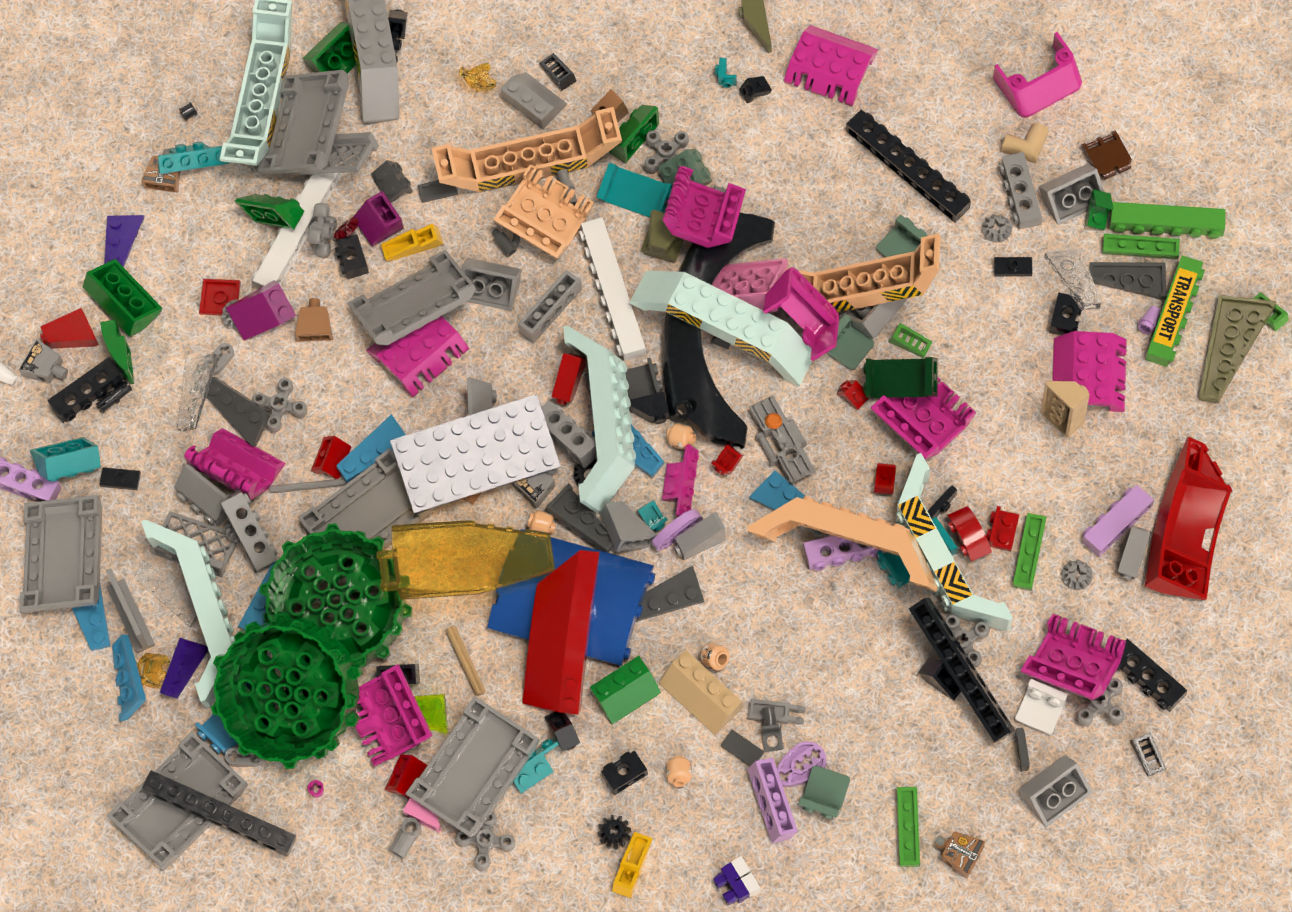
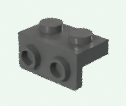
(391, 180)

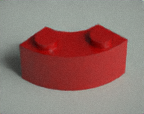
(969, 533)

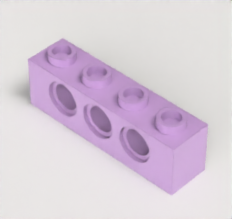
(26, 489)
(833, 544)
(772, 800)

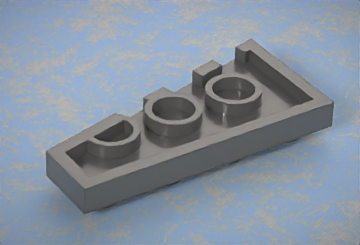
(239, 410)

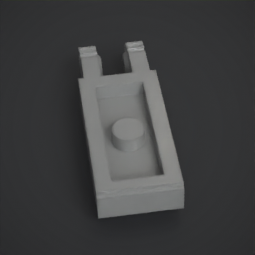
(781, 711)

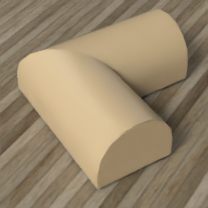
(1030, 146)

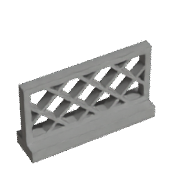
(351, 144)
(218, 566)
(129, 613)

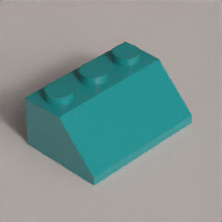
(66, 458)

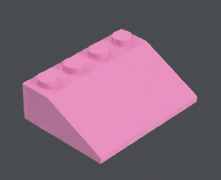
(750, 280)

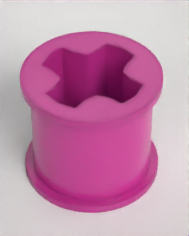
(311, 787)

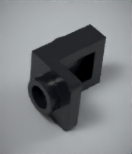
(754, 87)

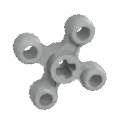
(662, 146)
(322, 230)
(282, 398)
(970, 635)
(1105, 707)
(485, 848)

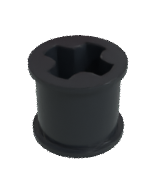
(188, 111)

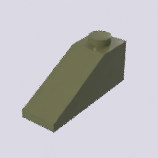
(755, 19)

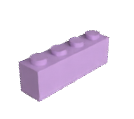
(1117, 520)

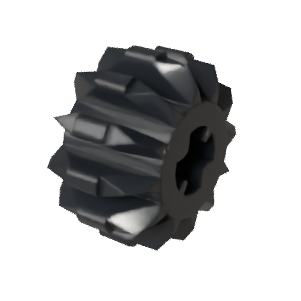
(611, 838)

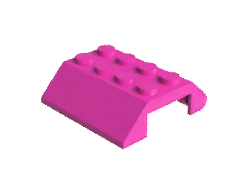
(829, 61)
(702, 212)
(420, 353)
(1094, 363)
(926, 422)
(235, 463)
(1075, 659)
(391, 716)

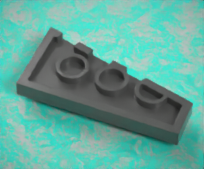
(1135, 277)
(579, 518)
(672, 595)

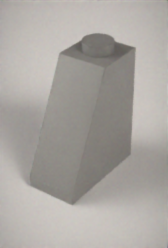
(625, 527)
(700, 537)
(1134, 552)

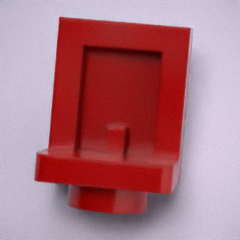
(853, 393)
(727, 460)
(885, 478)

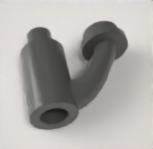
(506, 245)

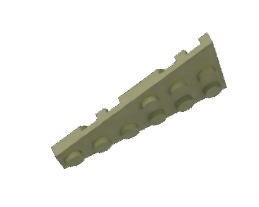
(1232, 336)

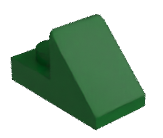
(1098, 209)

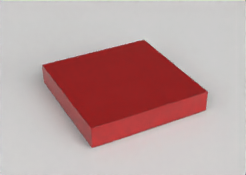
(217, 294)

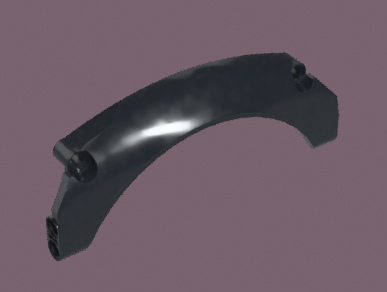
(684, 366)

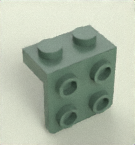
(691, 159)
(901, 239)
(851, 345)
(825, 792)

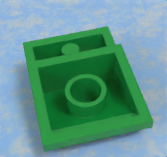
(118, 348)

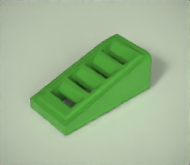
(1280, 316)
(900, 342)

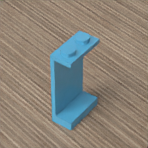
(216, 733)

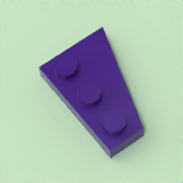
(120, 236)
(182, 666)

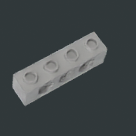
(1017, 164)
(549, 306)
(583, 453)
(258, 558)

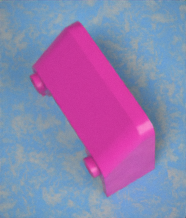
(1045, 90)
(807, 309)

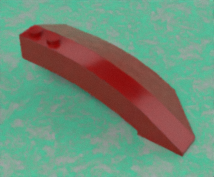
(1190, 505)
(561, 635)

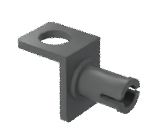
(771, 728)

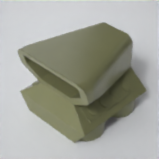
(660, 241)

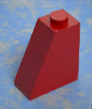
(69, 331)
(568, 377)

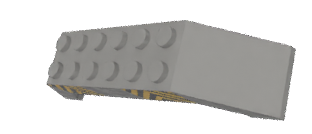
(374, 60)

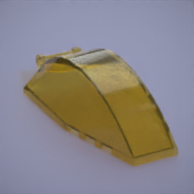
(462, 558)

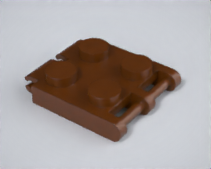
(1108, 155)

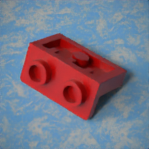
(1003, 529)

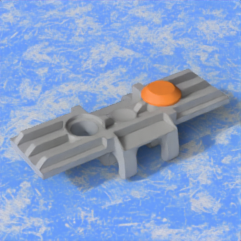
(788, 436)

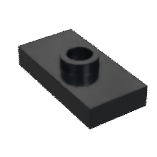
(1012, 266)
(120, 478)
(943, 502)

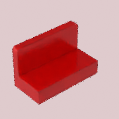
(329, 455)
(404, 774)

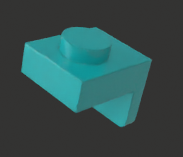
(724, 79)
(652, 515)

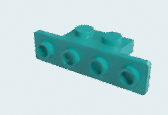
(189, 157)
(536, 767)

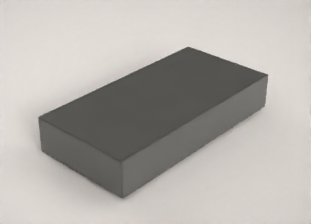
(435, 190)
(742, 748)
(1022, 749)

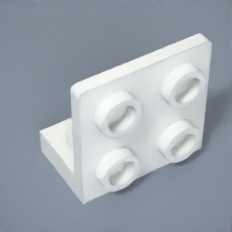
(1041, 707)

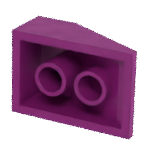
(261, 310)

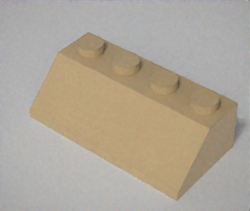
(1065, 405)
(700, 692)

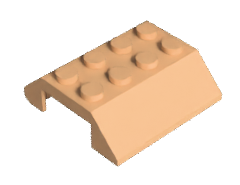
(544, 213)

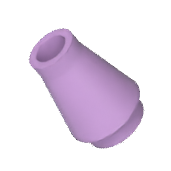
(1148, 322)

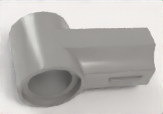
(405, 839)

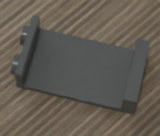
(641, 381)

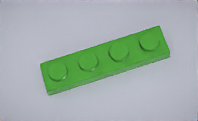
(1141, 246)
(1029, 551)
(908, 827)

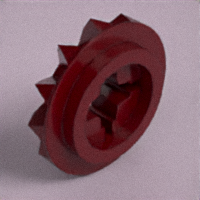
(346, 228)

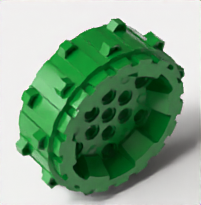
(327, 554)
(328, 671)

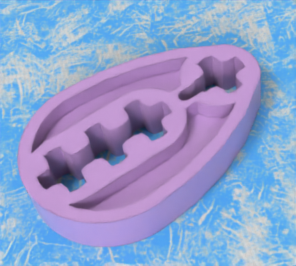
(676, 528)
(795, 755)

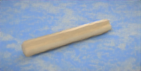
(465, 660)

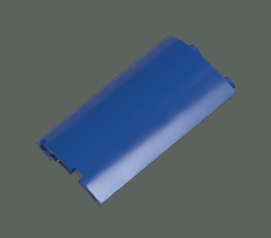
(615, 608)

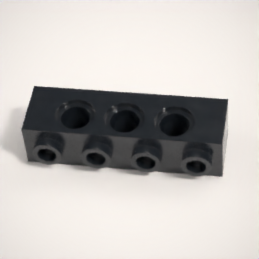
(90, 380)
(1160, 677)

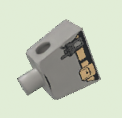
(42, 364)
(537, 487)

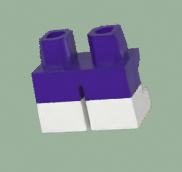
(739, 879)

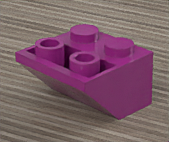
(378, 219)

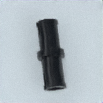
(113, 397)

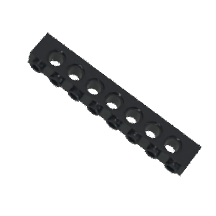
(952, 209)
(961, 669)
(219, 813)

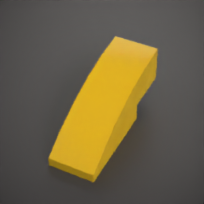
(412, 242)
(632, 864)

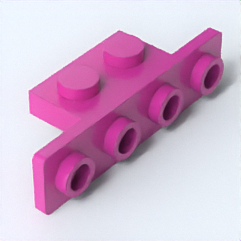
(680, 480)

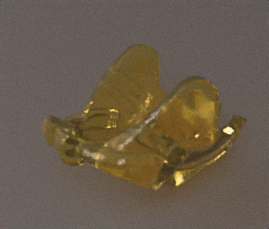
(478, 77)
(152, 670)

